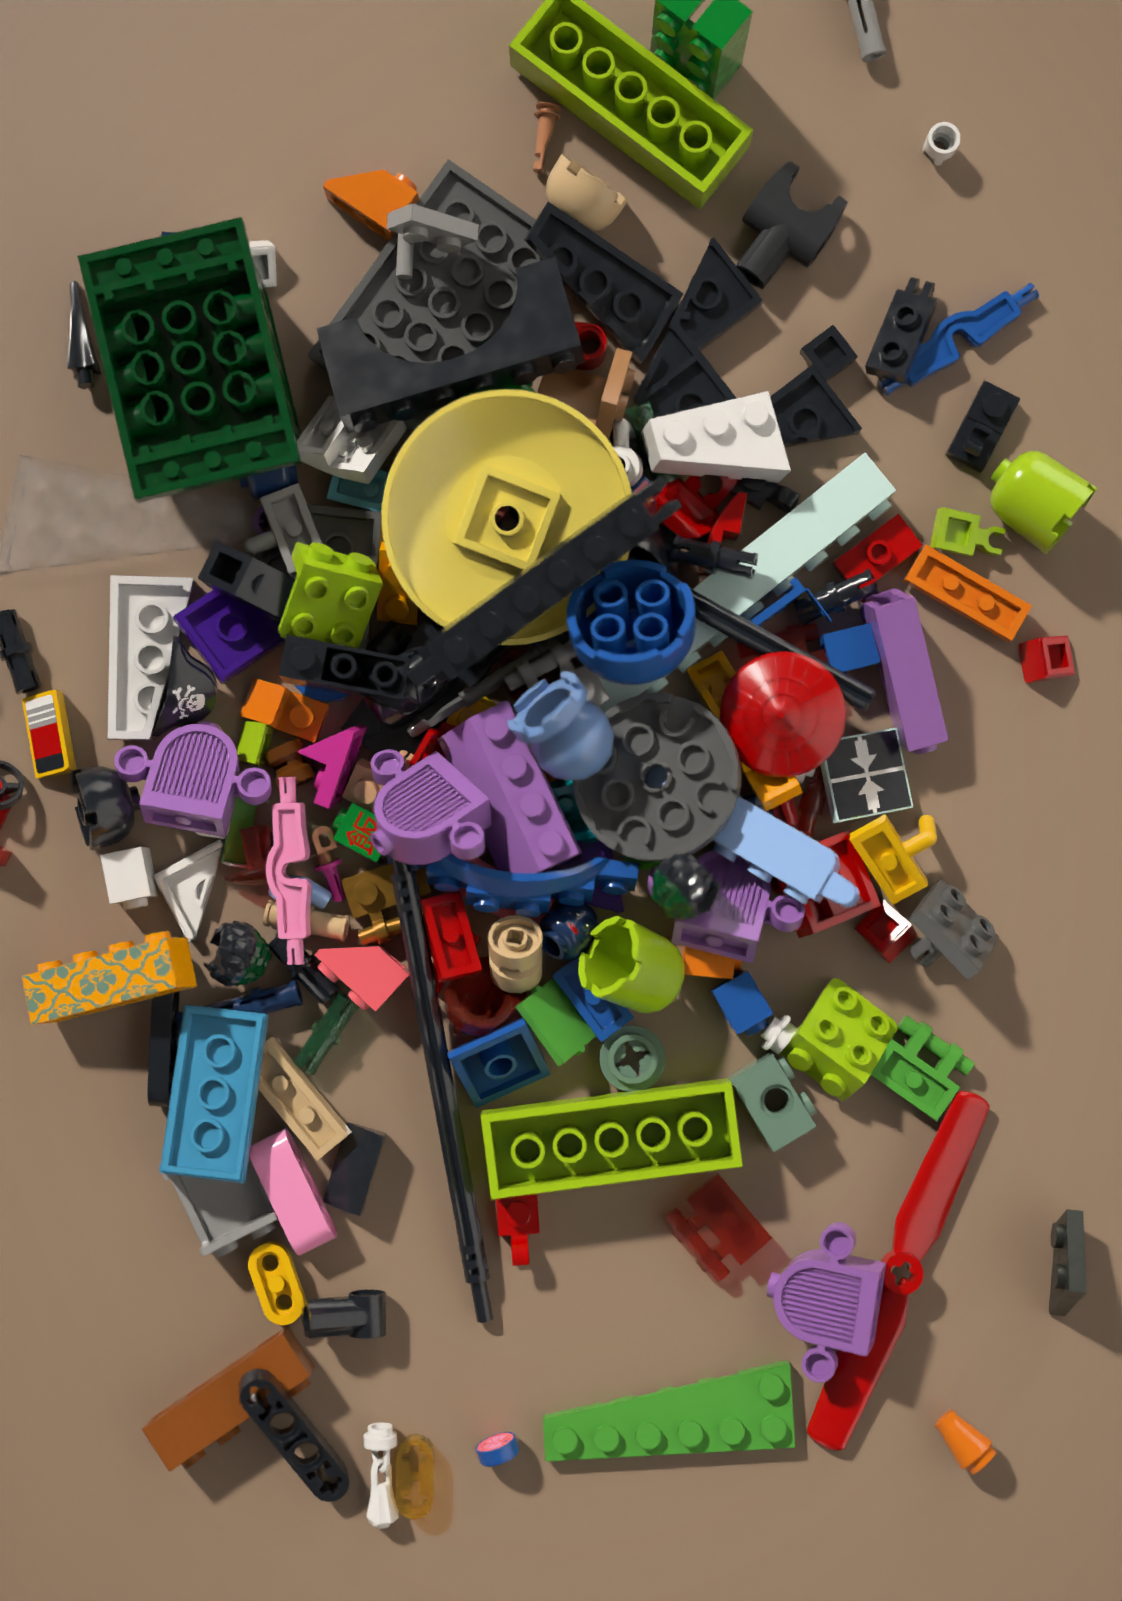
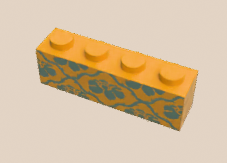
(110, 979)

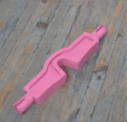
(291, 894)

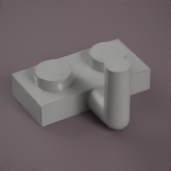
(424, 224)
(289, 523)

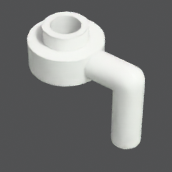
(634, 466)

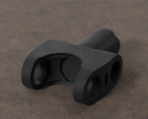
(784, 228)

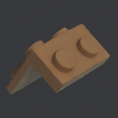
(592, 395)

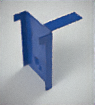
(785, 601)

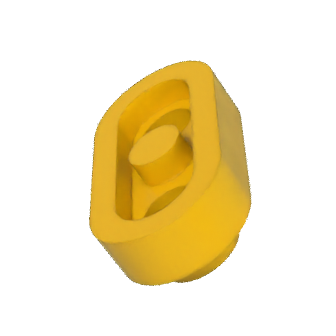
(274, 1282)

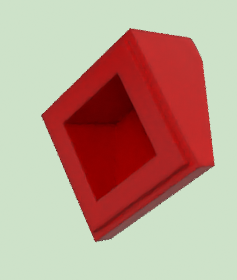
(1046, 658)
(886, 931)

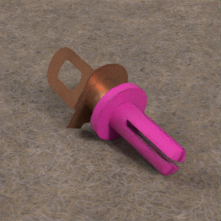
(328, 863)

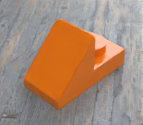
(285, 710)

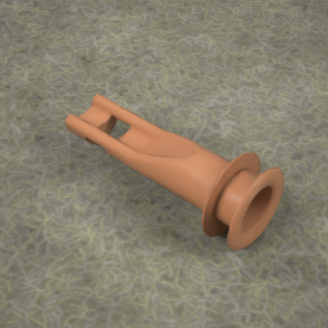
(547, 118)

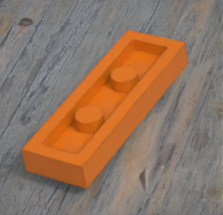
(967, 593)

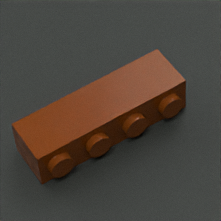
(214, 1407)

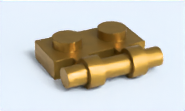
(372, 893)

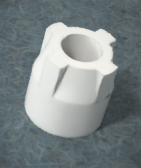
(944, 133)

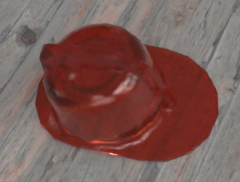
(478, 1004)

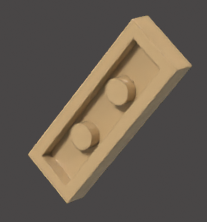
(299, 1102)

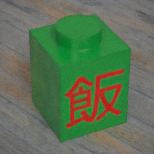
(354, 831)

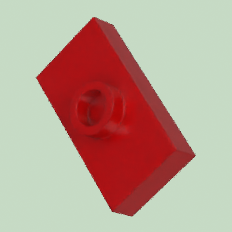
(879, 551)

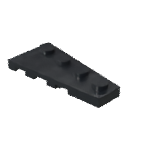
(608, 282)

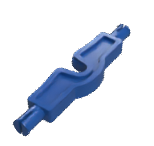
(974, 326)

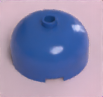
(638, 623)

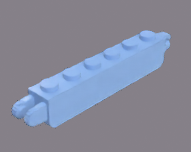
(778, 852)

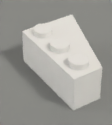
(719, 439)

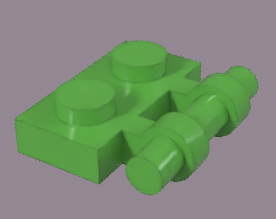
(912, 1077)

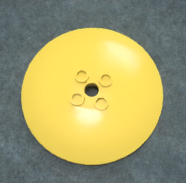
(468, 465)

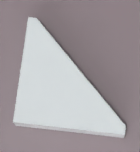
(189, 885)

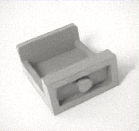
(225, 1209)

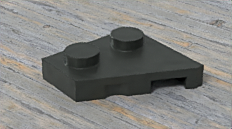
(1068, 1264)

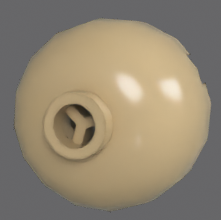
(583, 195)

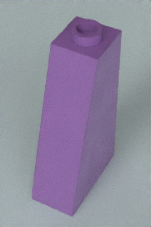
(905, 669)

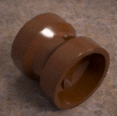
(290, 763)

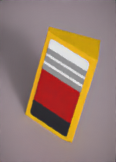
(49, 734)

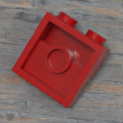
(828, 913)

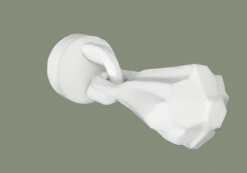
(382, 1503)

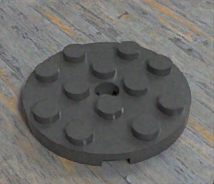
(699, 784)

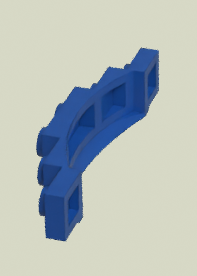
(529, 892)

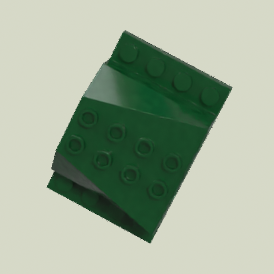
(191, 360)

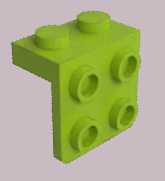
(330, 595)
(840, 1040)

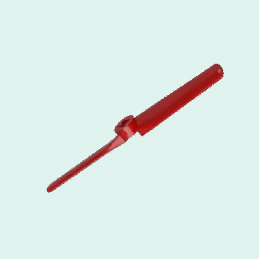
(915, 1232)

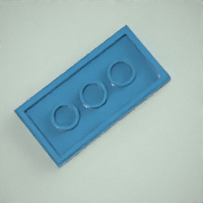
(214, 1093)

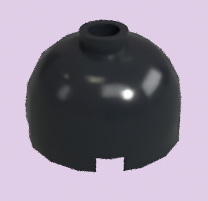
(104, 805)

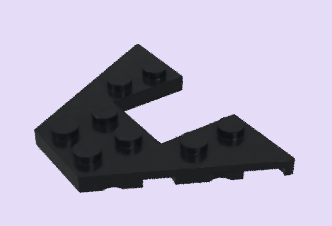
(685, 380)

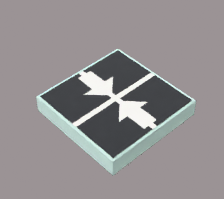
(866, 776)

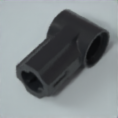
(357, 1315)

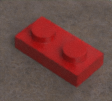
(450, 937)

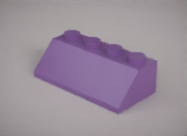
(526, 818)

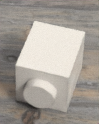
(129, 877)

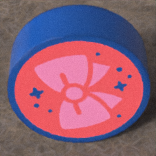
(497, 1449)

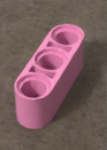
(292, 1192)

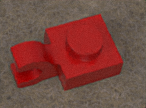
(518, 1218)

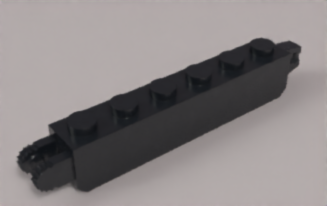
(541, 585)

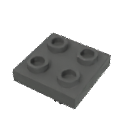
(952, 930)

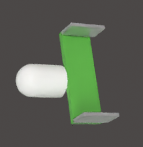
(233, 850)

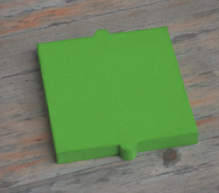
(556, 1022)

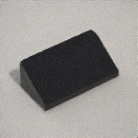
(354, 1169)

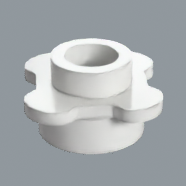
(777, 1034)

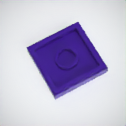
(228, 633)

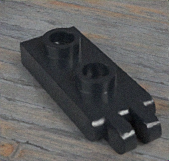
(902, 332)

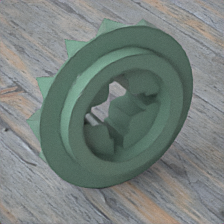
(650, 1065)

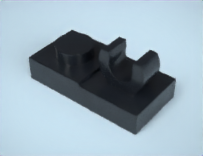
(982, 426)

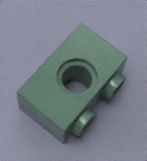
(780, 1125)

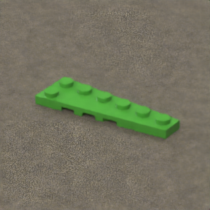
(702, 1417)

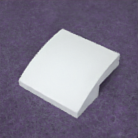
(343, 454)

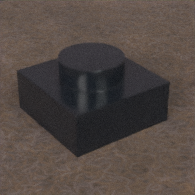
(829, 353)

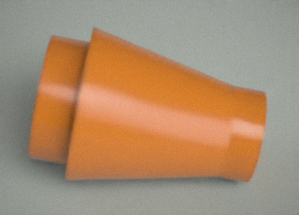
(965, 1442)

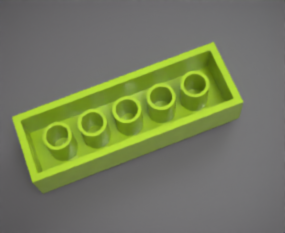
(630, 97)
(611, 1138)

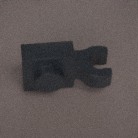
(760, 491)

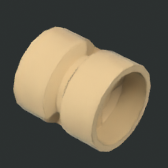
(515, 953)

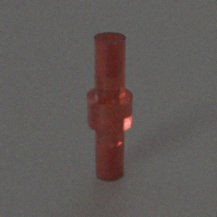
(811, 803)

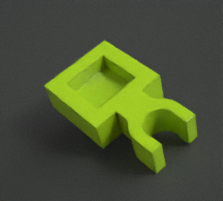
(960, 533)

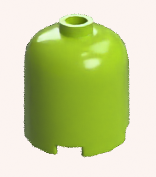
(1038, 497)
(631, 966)

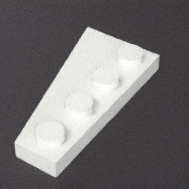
(141, 649)

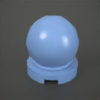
(563, 728)

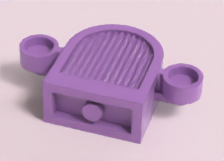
(192, 779)
(427, 810)
(738, 913)
(829, 1300)

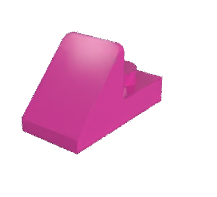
(339, 755)

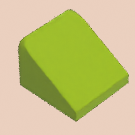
(253, 742)

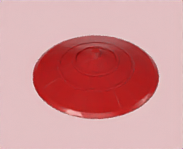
(783, 714)

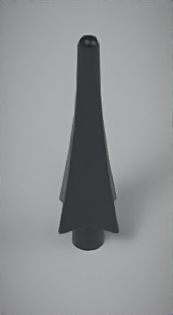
(81, 353)

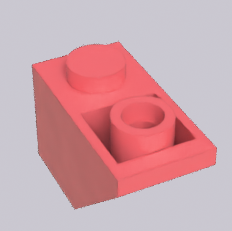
(368, 971)

